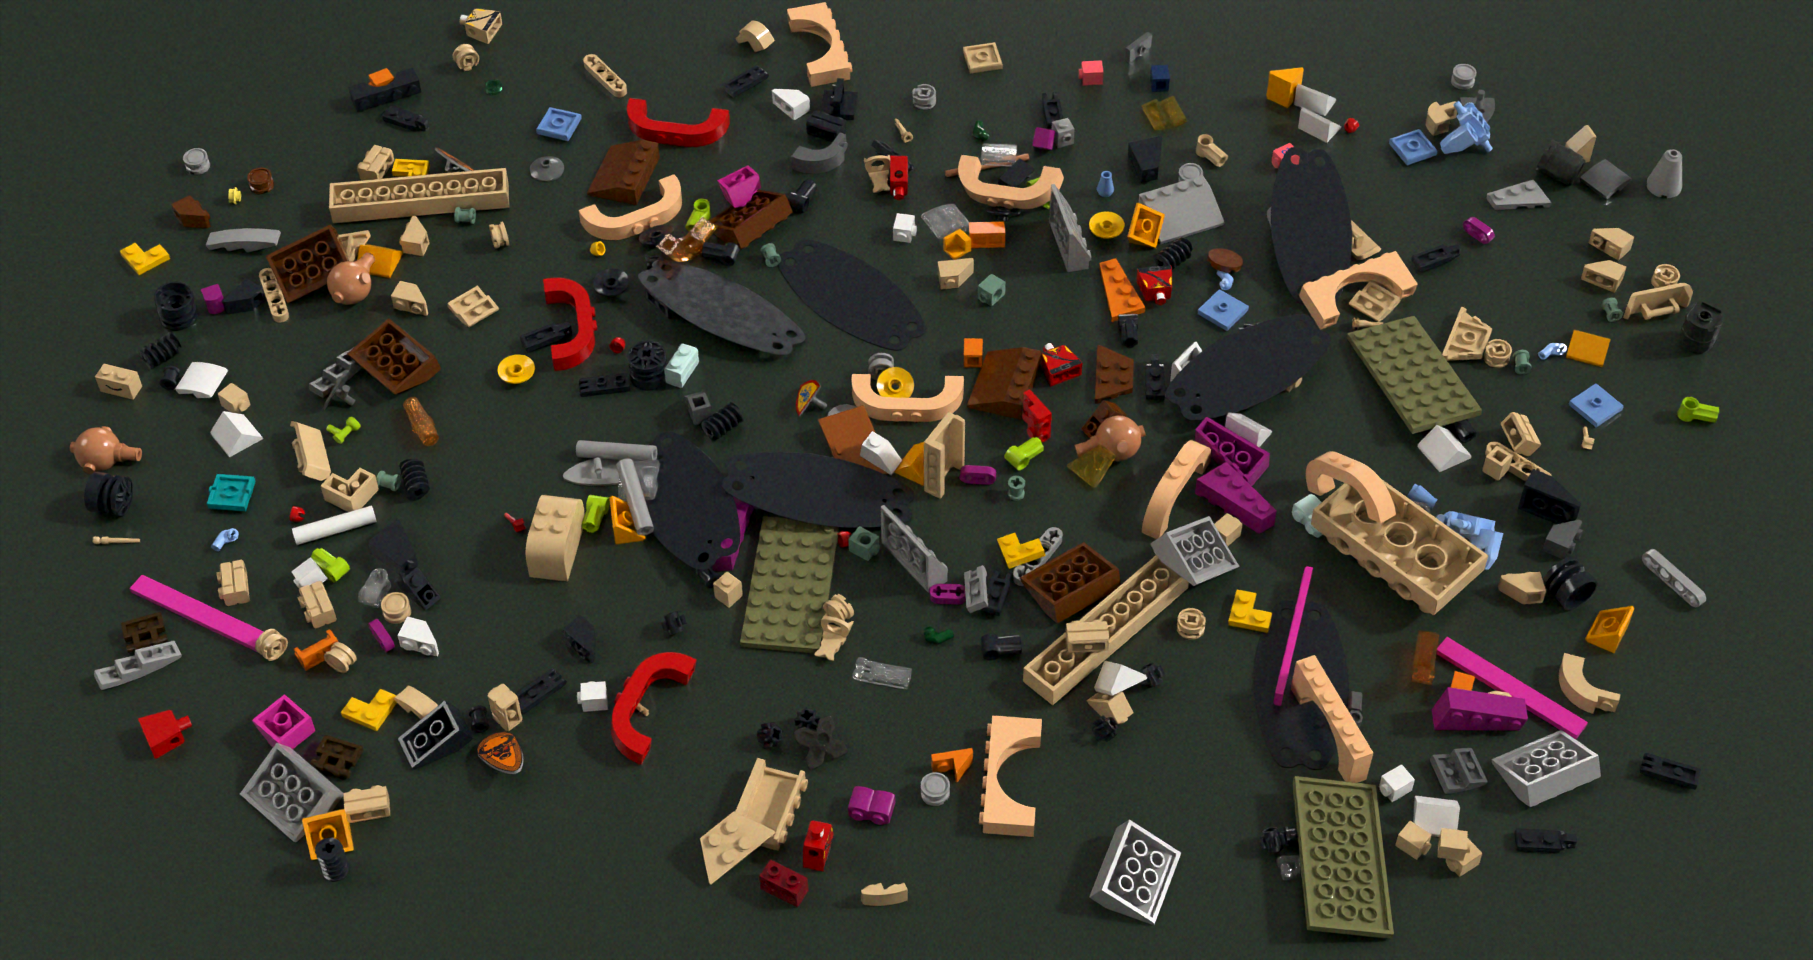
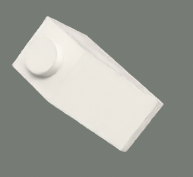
(791, 102)
(880, 453)

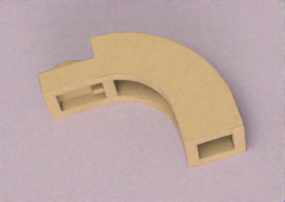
(1580, 691)

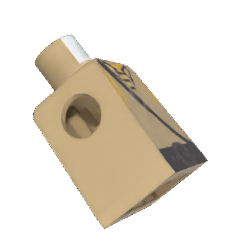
(482, 24)

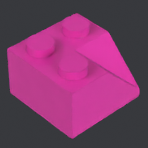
(740, 186)
(284, 723)

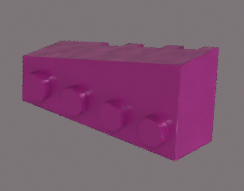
(1229, 447)
(1237, 497)
(1478, 711)

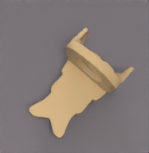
(878, 174)
(832, 636)

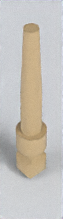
(106, 540)

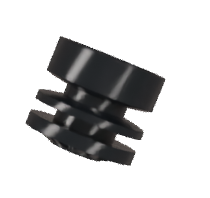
(176, 305)
(647, 365)
(108, 493)
(1570, 583)

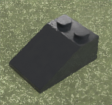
(1548, 499)
(435, 736)

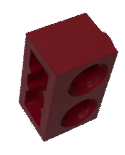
(783, 883)

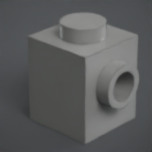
(1063, 132)

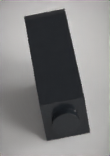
(1146, 157)
(393, 548)

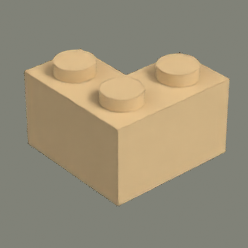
(350, 493)

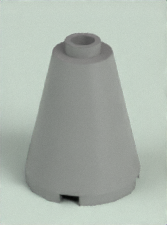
(1667, 175)

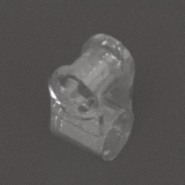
(375, 588)

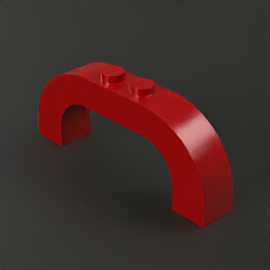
(676, 133)
(580, 348)
(659, 666)

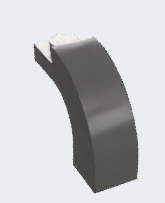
(821, 160)

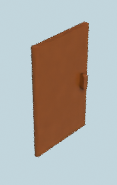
(846, 434)

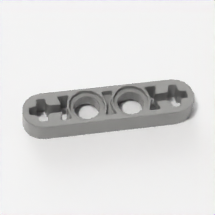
(1045, 541)
(1673, 577)

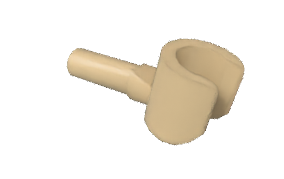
(1587, 442)

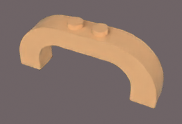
(1007, 196)
(638, 221)
(907, 408)
(1189, 459)
(1356, 474)

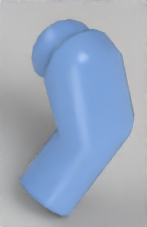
(1227, 280)
(1552, 349)
(224, 537)

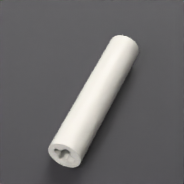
(334, 525)

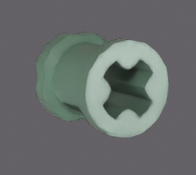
(465, 215)
(771, 257)
(1610, 310)
(1522, 363)
(388, 480)
(1016, 486)

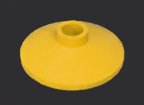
(1106, 224)
(516, 369)
(895, 376)

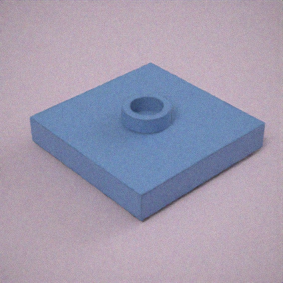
(558, 124)
(1413, 147)
(1223, 310)
(1596, 405)

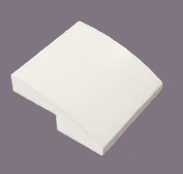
(201, 379)

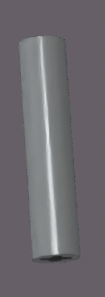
(615, 451)
(635, 497)

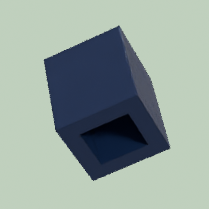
(1159, 78)

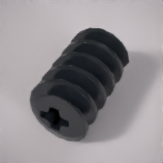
(1174, 253)
(160, 349)
(722, 420)
(414, 478)
(332, 859)

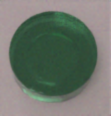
(493, 87)

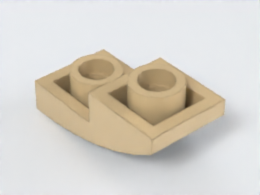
(415, 701)
(876, 895)

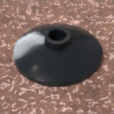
(1002, 212)
(655, 235)
(611, 282)

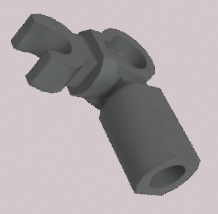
(1355, 707)

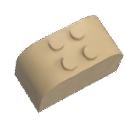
(554, 537)

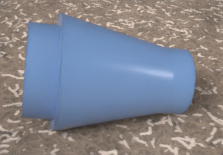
(1105, 185)
(1421, 495)

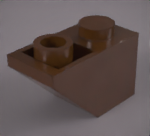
(191, 213)
(1104, 411)

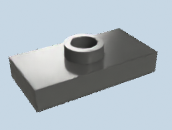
(1138, 47)

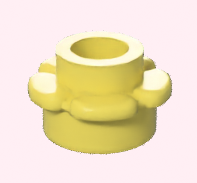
(234, 195)

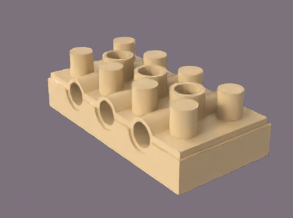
(1409, 550)

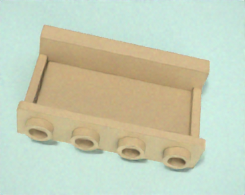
(943, 451)
(771, 800)

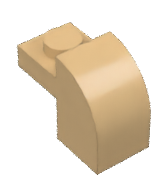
(756, 35)
(1439, 117)

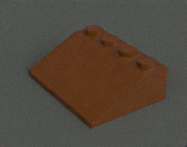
(625, 171)
(753, 219)
(307, 262)
(395, 358)
(1004, 380)
(1071, 582)

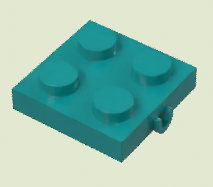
(230, 492)

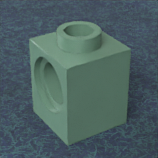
(991, 290)
(864, 543)

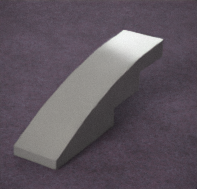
(247, 238)
(142, 663)

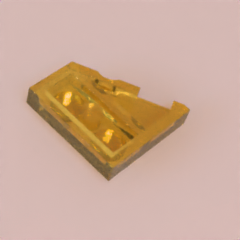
(1093, 465)

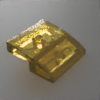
(1164, 113)

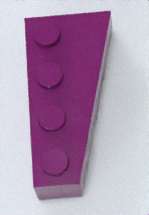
(727, 563)

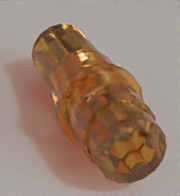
(421, 423)

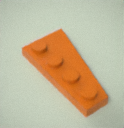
(1119, 291)

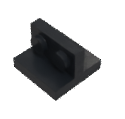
(839, 102)

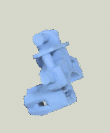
(1472, 130)
(1477, 530)

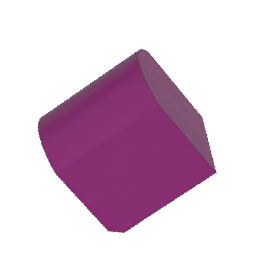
(1043, 138)
(213, 299)

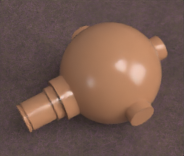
(350, 280)
(1116, 434)
(100, 450)

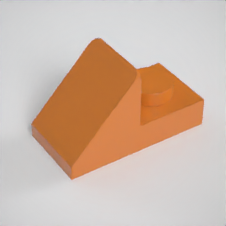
(957, 760)

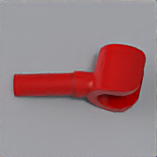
(518, 525)

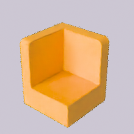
(957, 244)

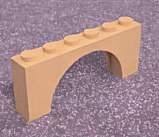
(819, 21)
(1385, 271)
(1313, 684)
(1000, 812)

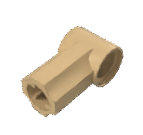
(1206, 148)

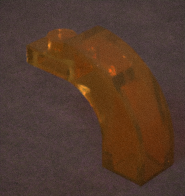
(689, 245)
(1424, 657)

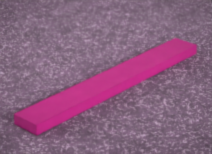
(196, 611)
(1287, 659)
(1502, 681)

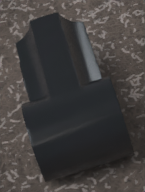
(801, 198)
(725, 253)
(1128, 325)
(1463, 430)
(996, 646)

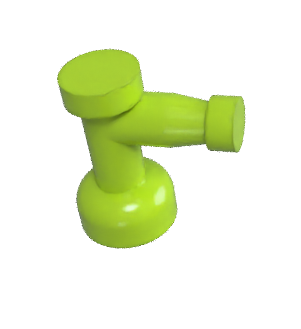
(339, 435)

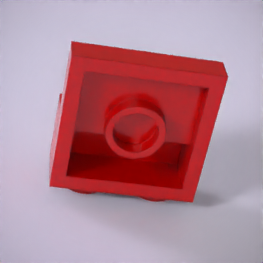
(1036, 416)

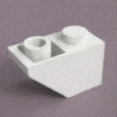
(417, 636)

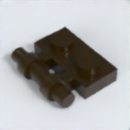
(143, 627)
(337, 750)

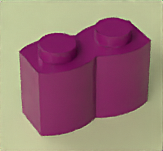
(871, 805)

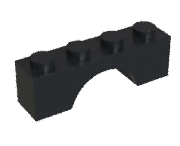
(368, 96)

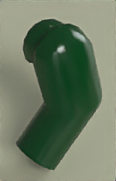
(979, 132)
(931, 635)

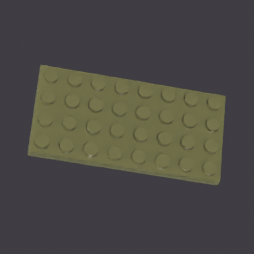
(1414, 374)
(789, 585)
(1342, 857)

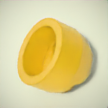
(597, 248)

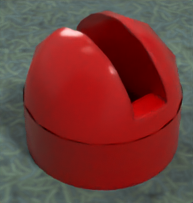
(1351, 125)
(617, 345)
(296, 513)
(843, 538)

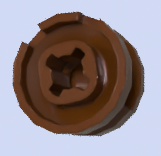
(260, 180)

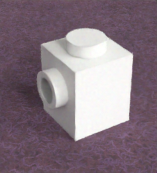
(904, 228)
(308, 573)
(593, 696)
(1396, 783)

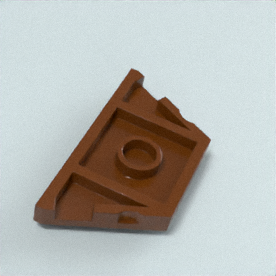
(1113, 374)

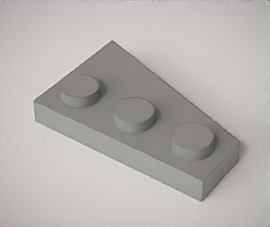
(1522, 194)

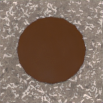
(1224, 260)

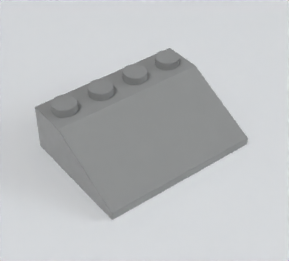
(1187, 208)
(1067, 233)
(911, 551)
(1195, 551)
(1547, 767)
(288, 790)
(1135, 873)

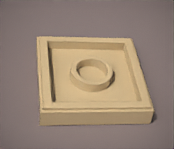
(982, 58)

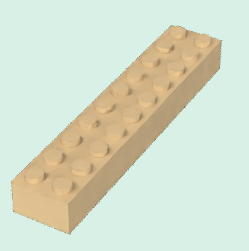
(418, 195)
(1126, 612)

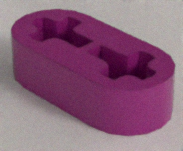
(1478, 230)
(977, 474)
(948, 594)
(381, 635)

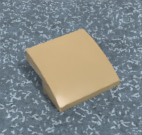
(1374, 301)
(472, 306)

